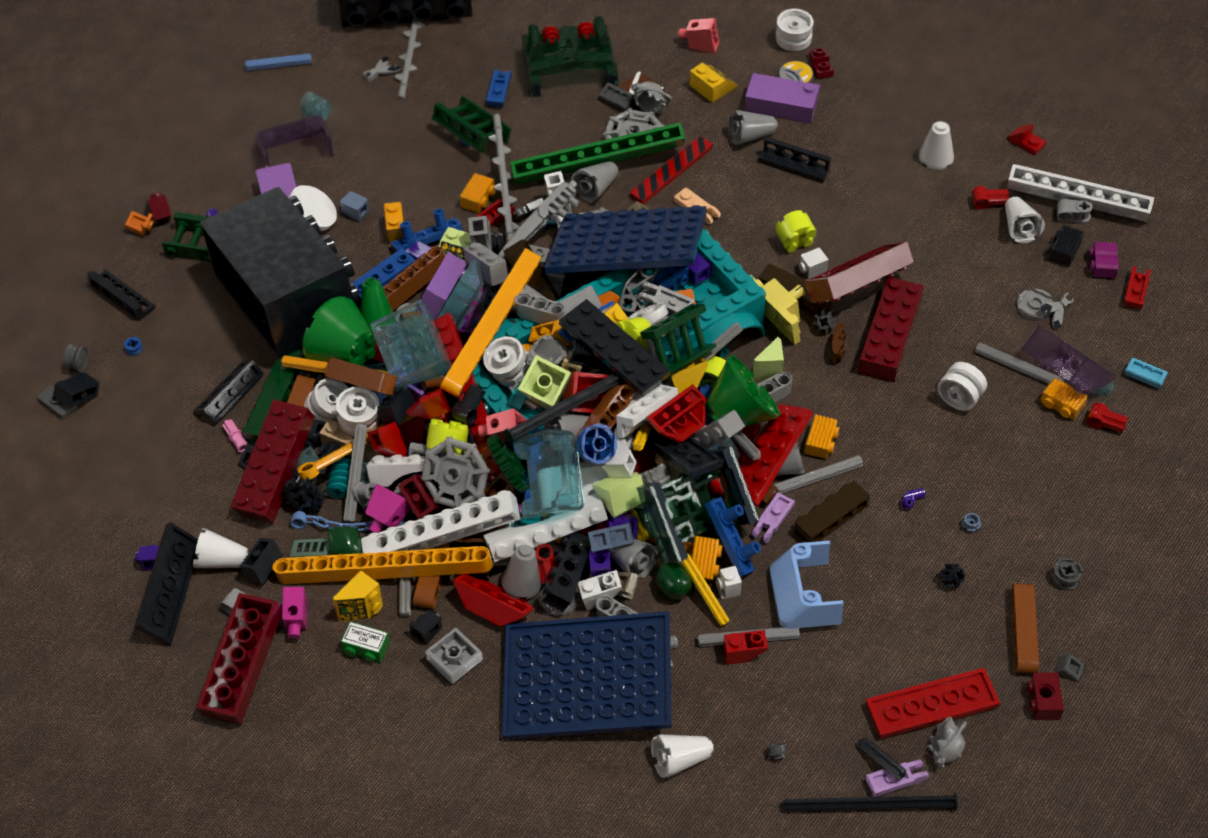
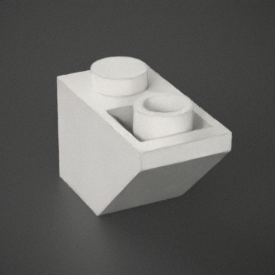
(599, 586)

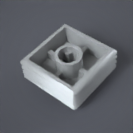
(458, 645)

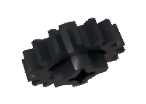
(303, 494)

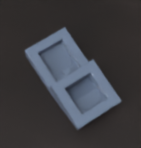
(611, 537)

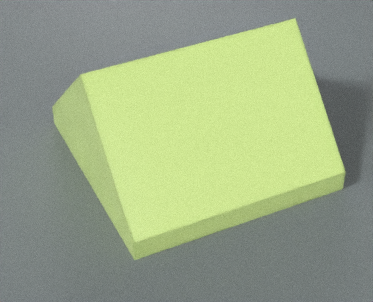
(769, 362)
(619, 493)

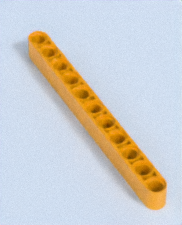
(490, 323)
(383, 565)

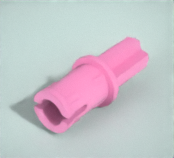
(235, 435)

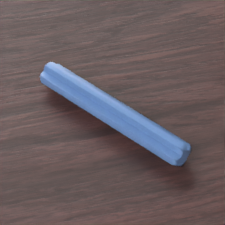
(278, 62)

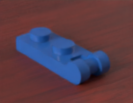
(498, 88)

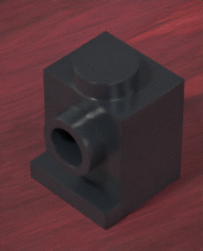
(314, 436)
(426, 626)

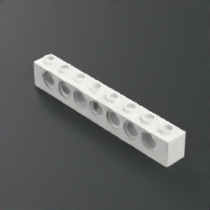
(1062, 187)
(450, 531)

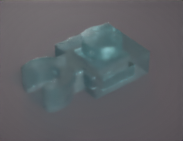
(309, 455)

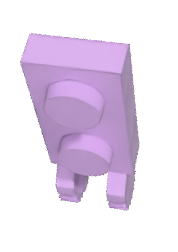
(773, 516)
(884, 782)

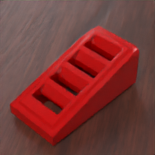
(493, 210)

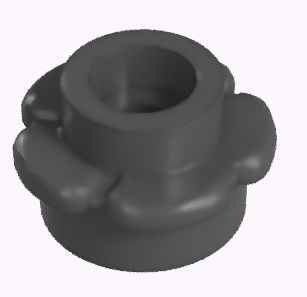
(777, 750)

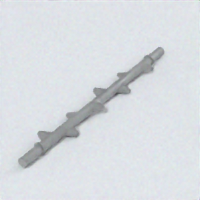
(407, 57)
(504, 176)

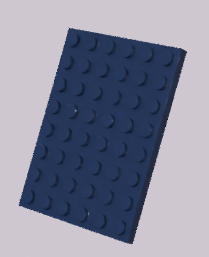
(627, 240)
(587, 676)

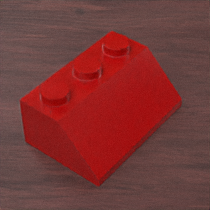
(580, 381)

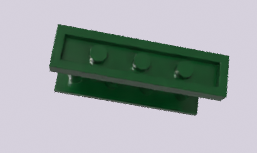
(463, 129)
(190, 223)
(668, 325)

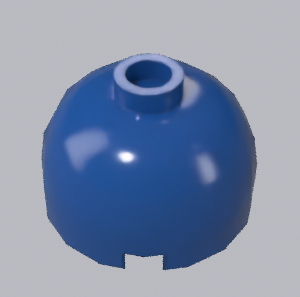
(596, 444)

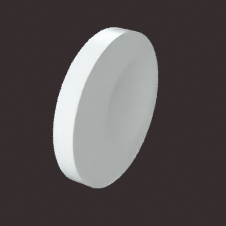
(316, 204)

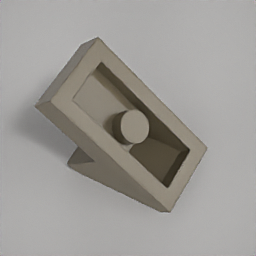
(629, 583)

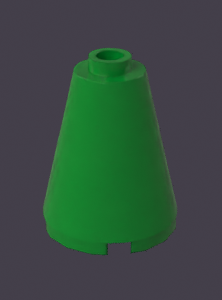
(373, 301)

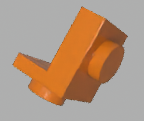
(139, 223)

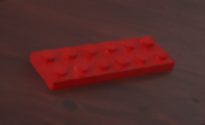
(774, 447)
(932, 703)

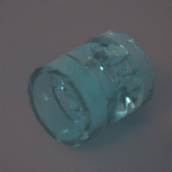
(315, 105)

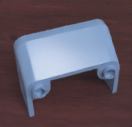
(800, 607)

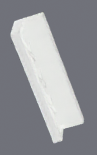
(636, 414)

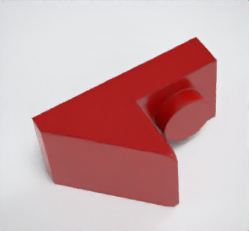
(1026, 139)

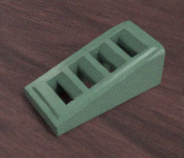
(310, 543)

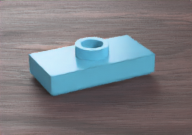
(1146, 373)

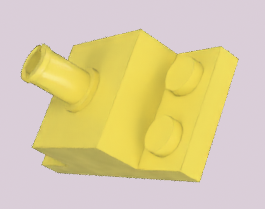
(783, 308)

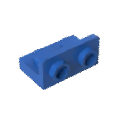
(672, 277)

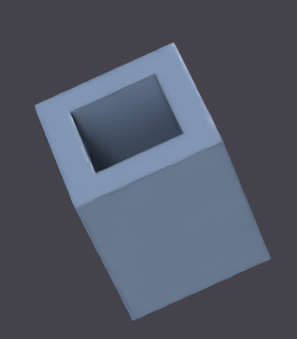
(354, 206)

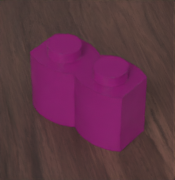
(1104, 259)

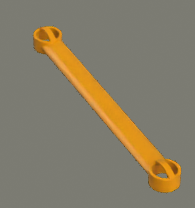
(312, 469)

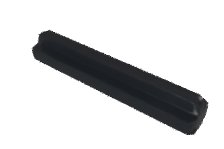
(882, 758)

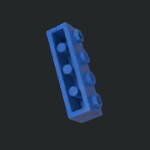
(387, 269)

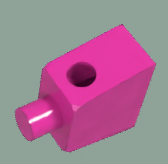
(386, 508)
(295, 610)

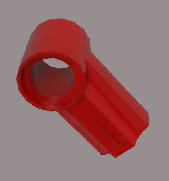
(983, 198)
(1101, 417)
(545, 564)

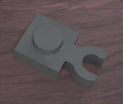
(528, 209)

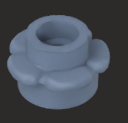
(971, 518)

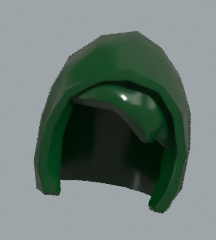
(344, 541)
(673, 582)

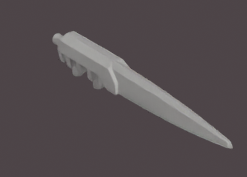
(551, 206)

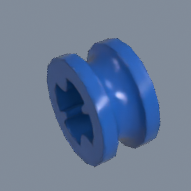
(133, 341)

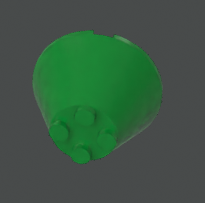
(339, 333)
(739, 391)

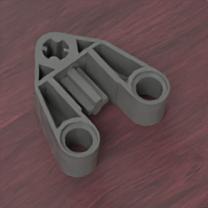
(634, 285)

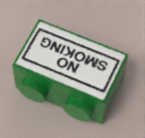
(365, 642)

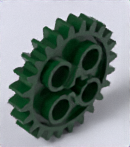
(508, 463)

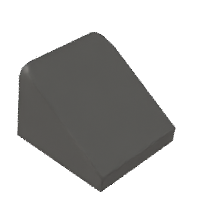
(1069, 667)

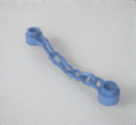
(299, 521)

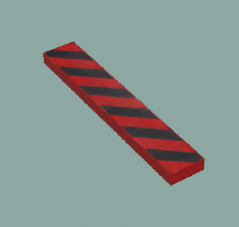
(671, 170)

